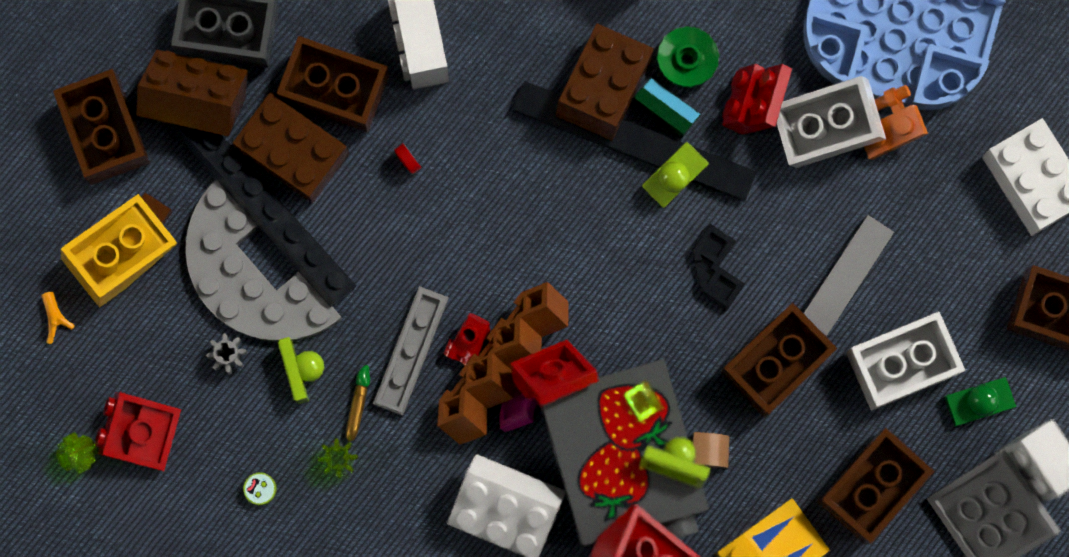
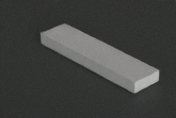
(848, 274)
(411, 351)

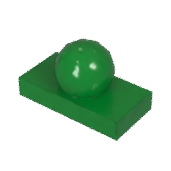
(980, 401)

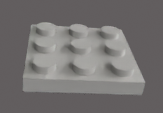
(993, 511)

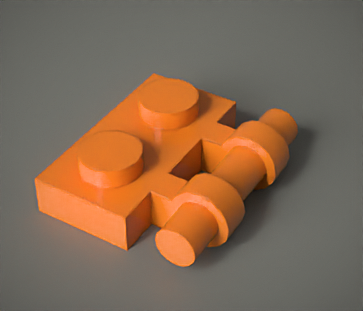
(901, 126)

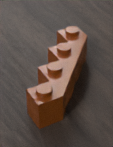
(488, 377)

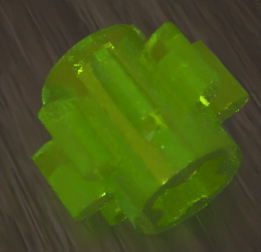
(76, 453)
(329, 460)

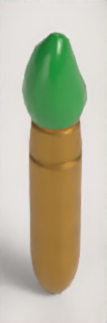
(358, 402)

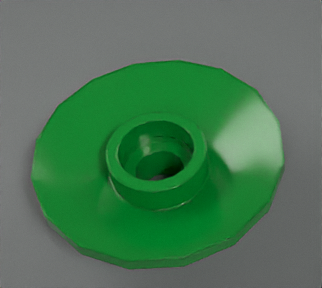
(689, 42)

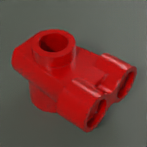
(464, 344)

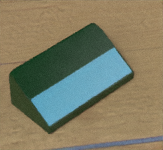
(666, 108)

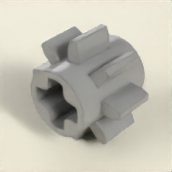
(234, 359)

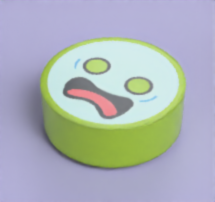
(260, 489)

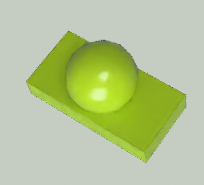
(675, 174)
(305, 367)
(676, 462)

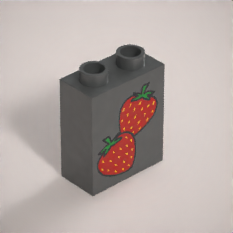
(601, 451)

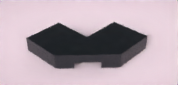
(713, 280)

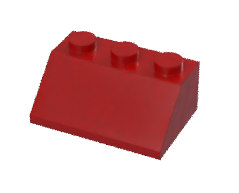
(639, 536)

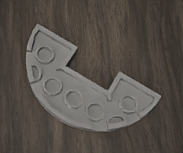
(235, 286)

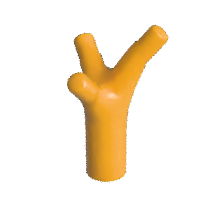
(54, 316)

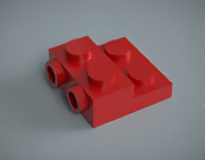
(756, 98)
(552, 373)
(137, 431)

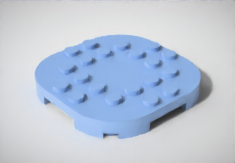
(923, 44)

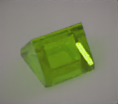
(643, 400)

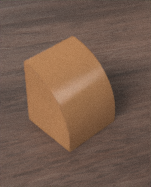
(711, 449)

